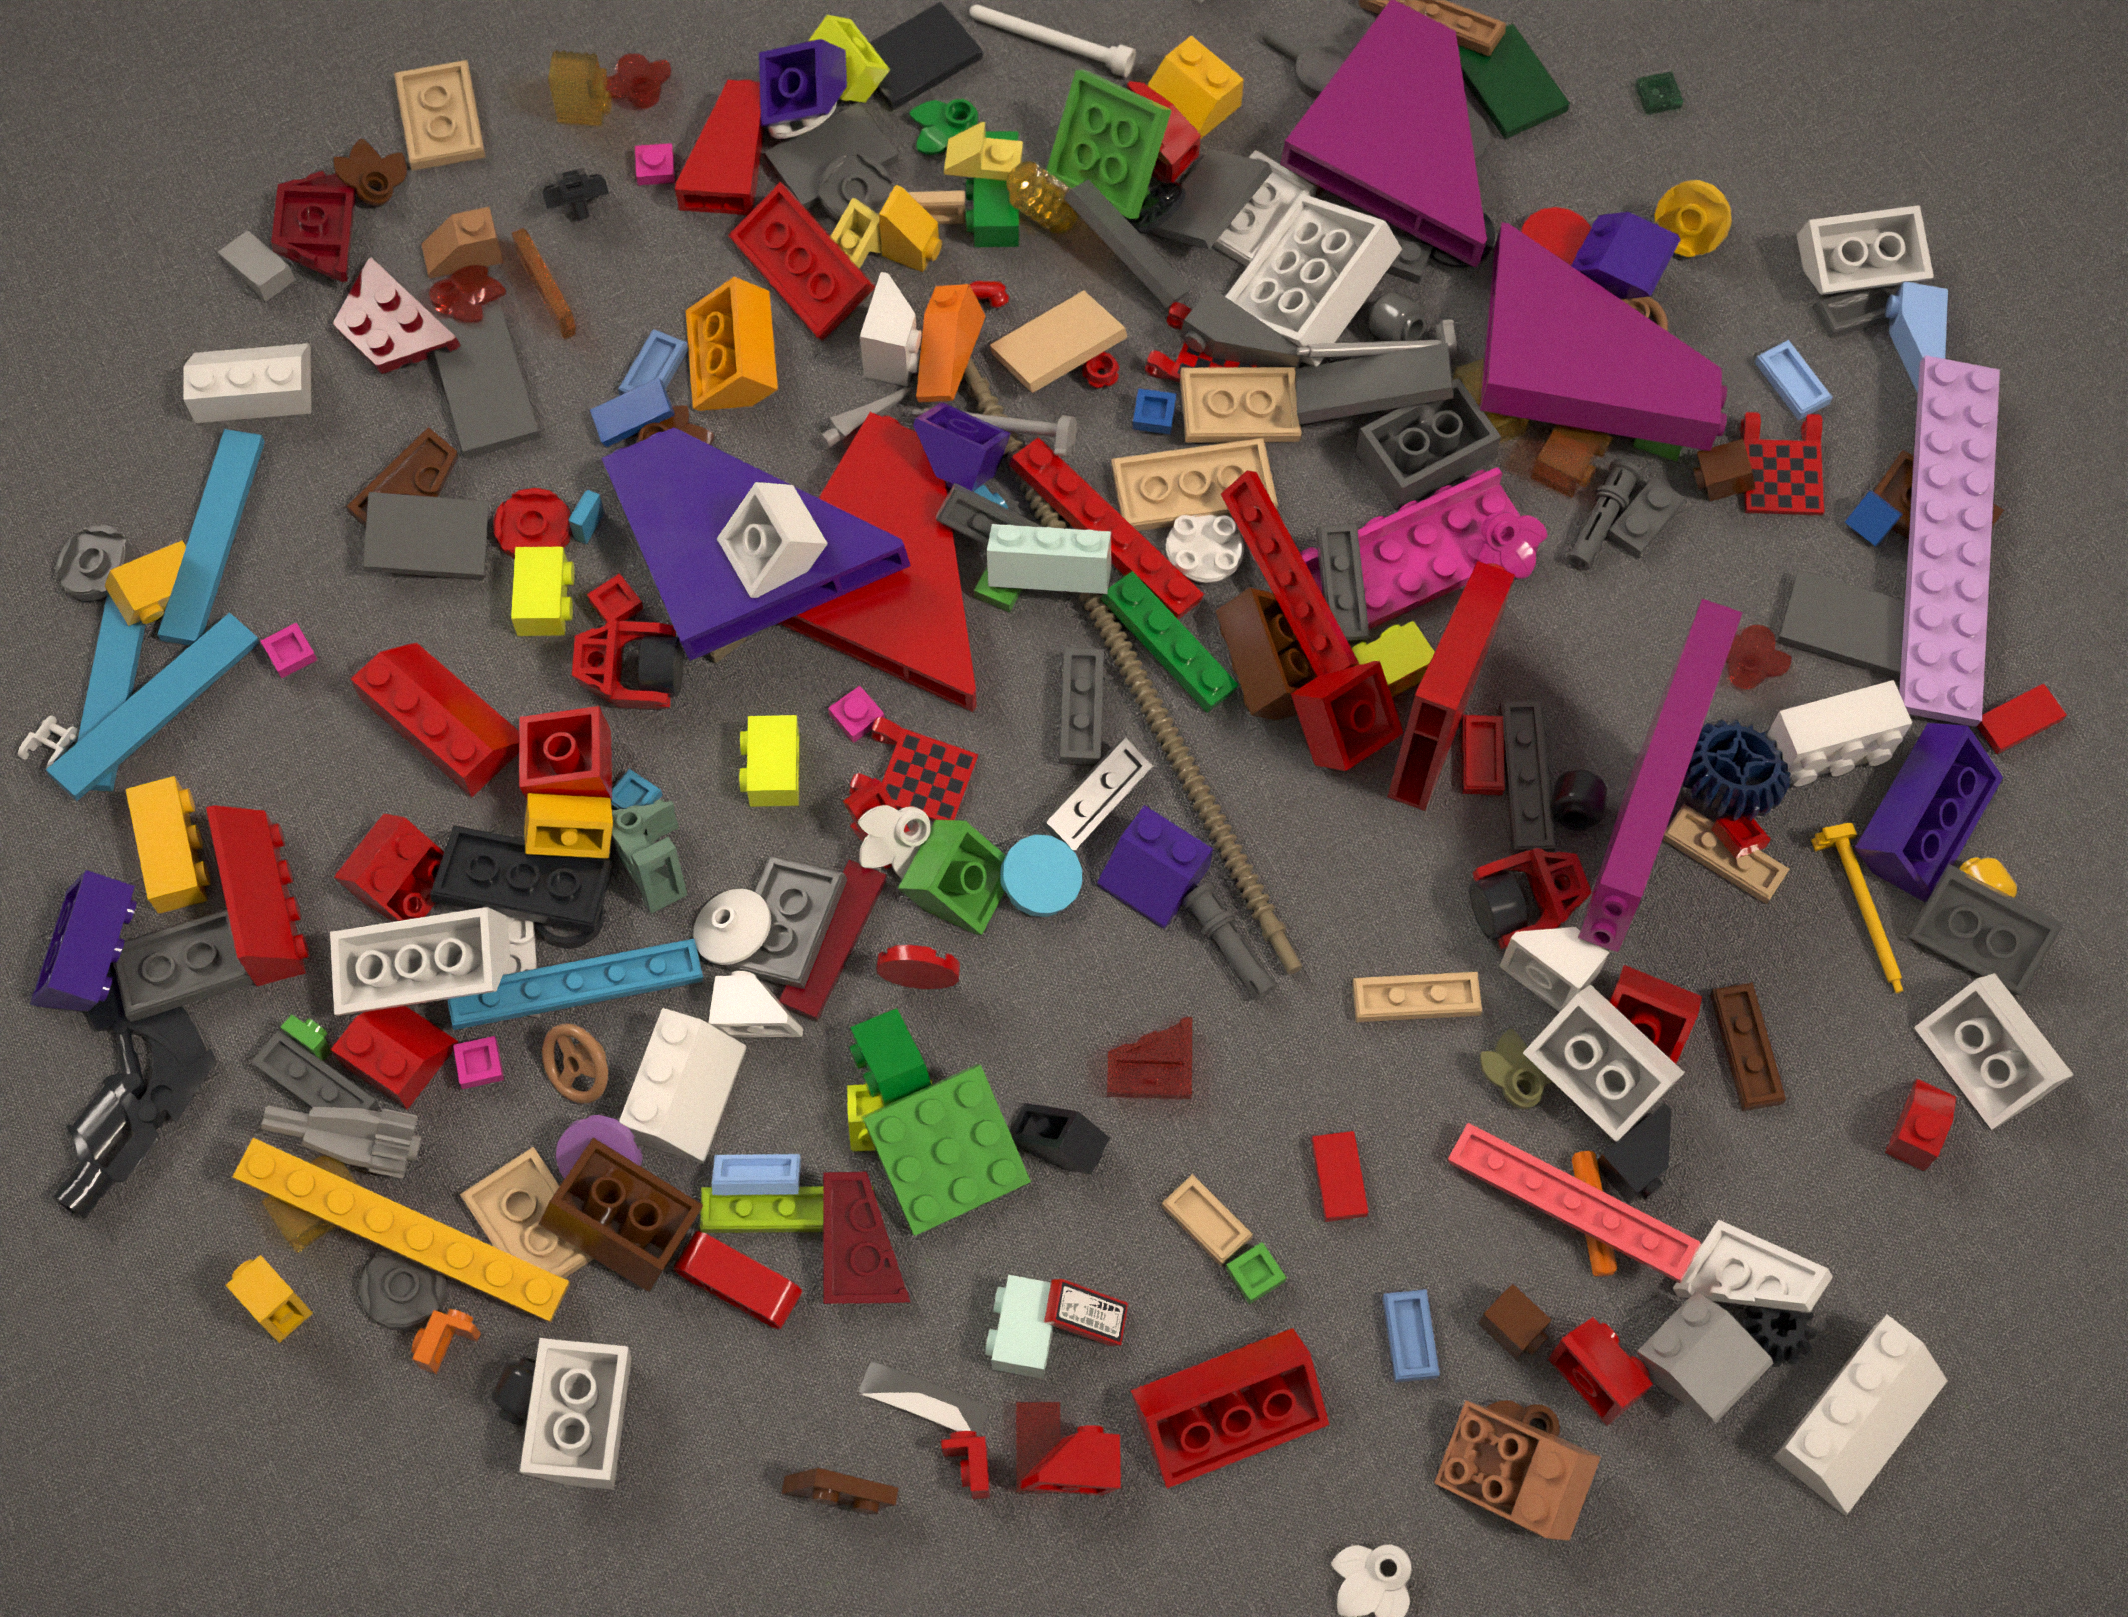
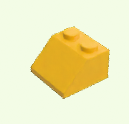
(1198, 85)

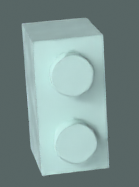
(1022, 1336)

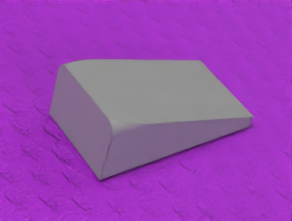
(257, 265)

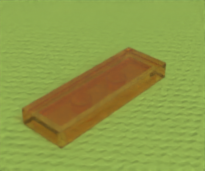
(544, 283)

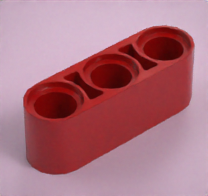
(738, 1280)

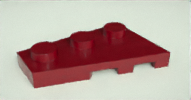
(856, 1246)

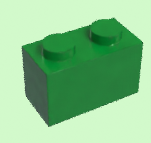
(889, 1057)

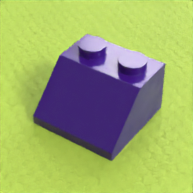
(800, 81)
(1626, 254)
(960, 445)
(1155, 867)

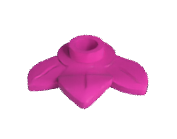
(1515, 546)

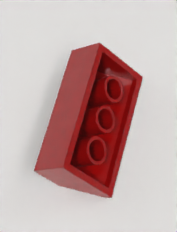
(438, 715)
(257, 893)
(1230, 1407)

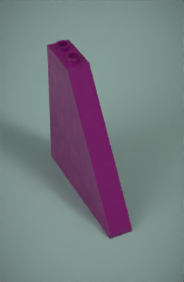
(1398, 134)
(1586, 358)
(1659, 776)

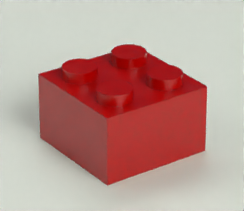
(566, 753)

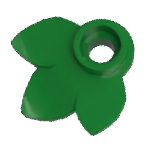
(940, 123)

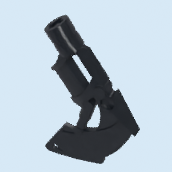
(177, 1073)

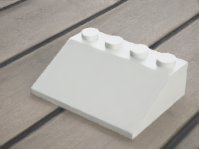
(1315, 271)

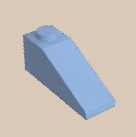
(1918, 324)

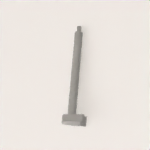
(1444, 334)
(1063, 430)

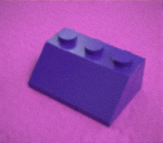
(84, 943)

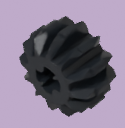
(1778, 1347)

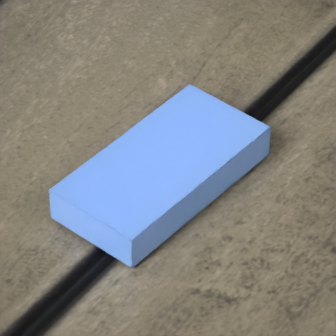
(1793, 380)
(756, 1174)

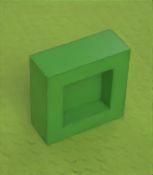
(997, 596)
(308, 1035)
(1255, 1273)

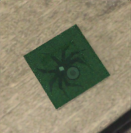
(1659, 93)

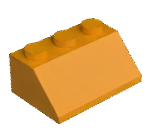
(731, 347)

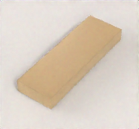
(1753, 873)
(1416, 996)

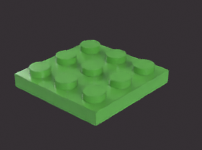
(1108, 139)
(946, 1149)

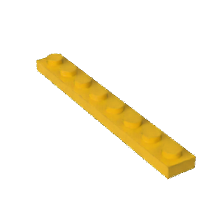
(401, 1230)

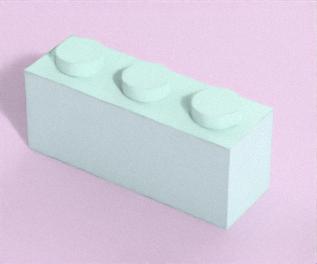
(1049, 558)

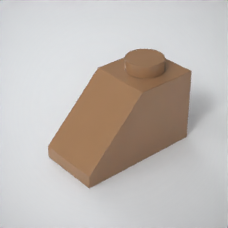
(462, 242)

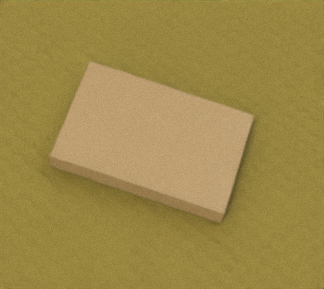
(439, 115)
(1058, 341)
(1239, 404)
(510, 1210)

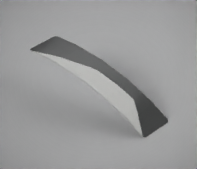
(923, 1398)

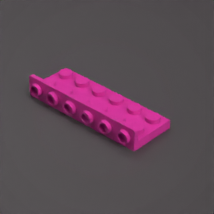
(1424, 546)

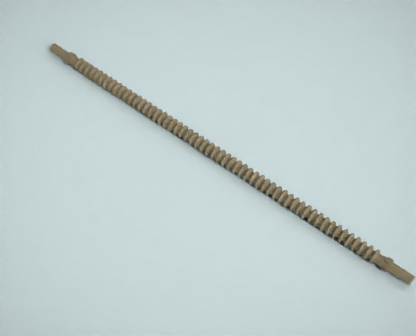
(1146, 696)

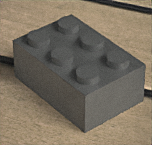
(1427, 446)

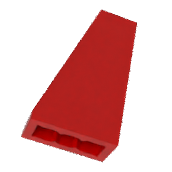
(727, 155)

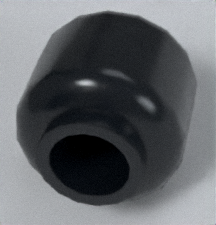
(1579, 799)
(514, 1390)

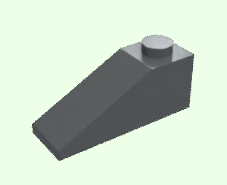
(1235, 335)

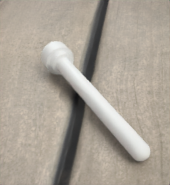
(1118, 59)

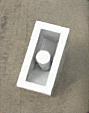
(749, 1009)

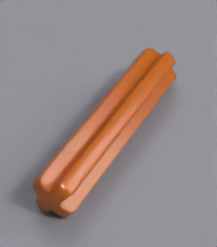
(1601, 1256)

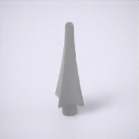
(846, 425)

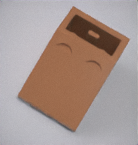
(1517, 1471)

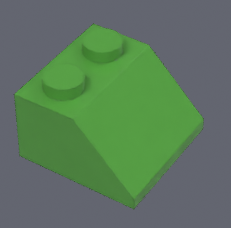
(956, 875)

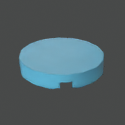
(1041, 875)

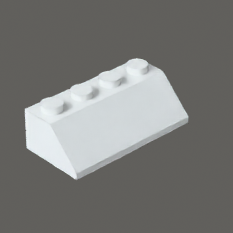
(418, 960)
(1863, 1415)

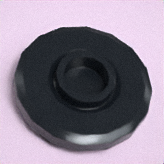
(1159, 206)

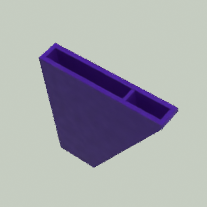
(679, 502)

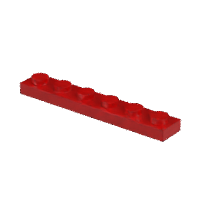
(1089, 511)
(1288, 575)

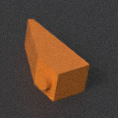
(948, 339)

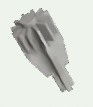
(352, 1135)

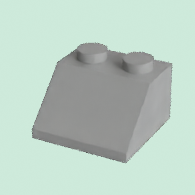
(1704, 1358)

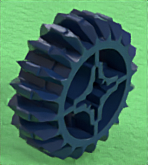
(1737, 771)

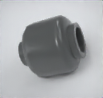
(1396, 318)

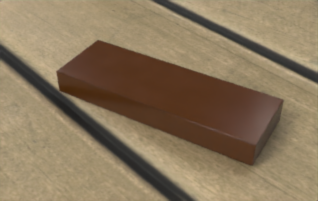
(1747, 1047)

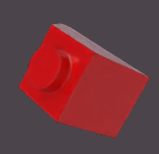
(1922, 1125)
(1079, 1464)

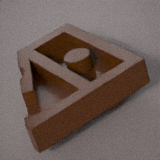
(835, 1488)

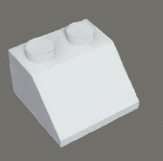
(890, 336)
(771, 538)
(1553, 963)

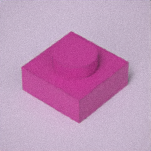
(654, 164)
(289, 650)
(855, 713)
(478, 1062)

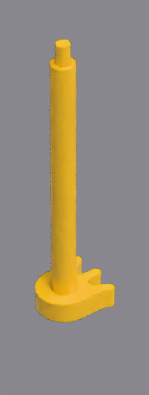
(1840, 837)

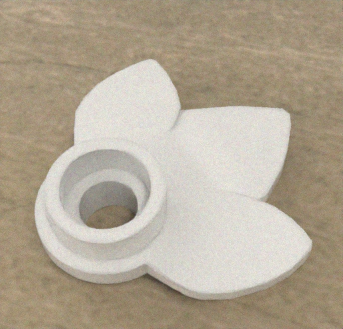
(888, 841)
(1367, 1587)

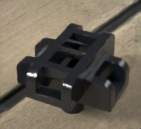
(576, 192)

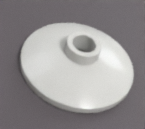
(740, 935)

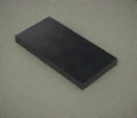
(496, 873)

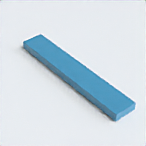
(211, 537)
(111, 674)
(152, 707)
(580, 983)

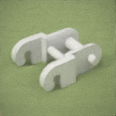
(49, 725)

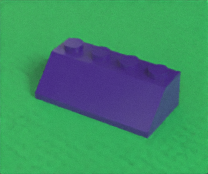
(1930, 809)

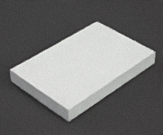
(1262, 212)

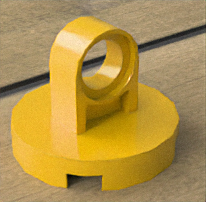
(1696, 215)

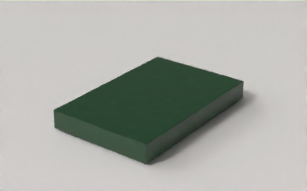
(1512, 84)

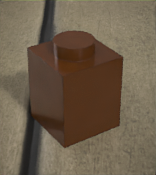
(1724, 470)
(1516, 1323)

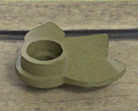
(1511, 1067)

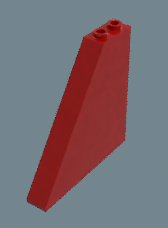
(915, 617)
(1449, 684)

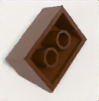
(1264, 653)
(620, 1214)

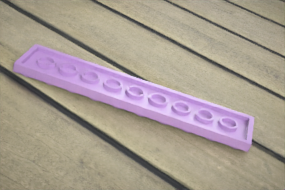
(1950, 541)

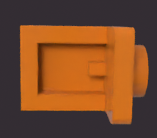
(432, 1343)

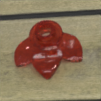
(638, 80)
(466, 293)
(1755, 657)

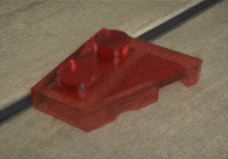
(1154, 1065)

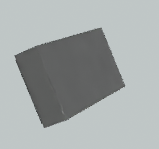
(1853, 310)

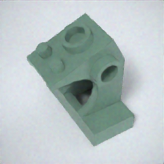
(634, 835)

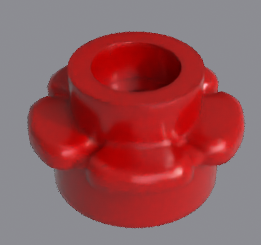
(1105, 362)

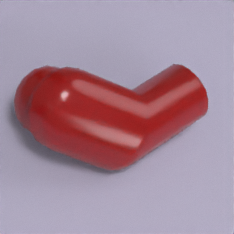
(992, 290)

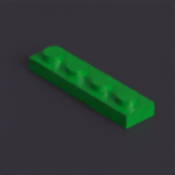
(1169, 642)

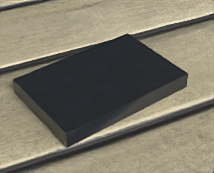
(923, 54)

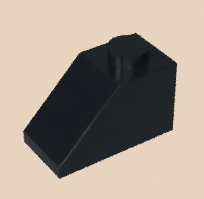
(1059, 1137)
(1639, 1157)

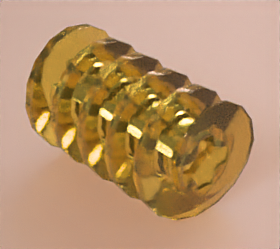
(1041, 197)

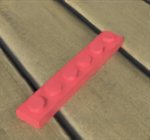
(1574, 1202)

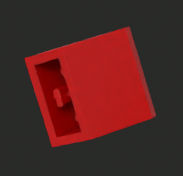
(393, 869)

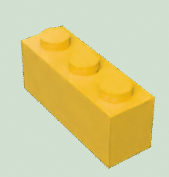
(168, 844)

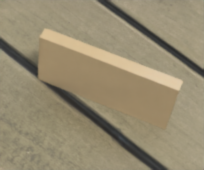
(1186, 481)

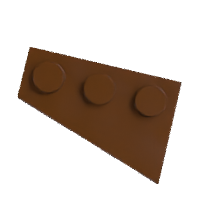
(416, 471)

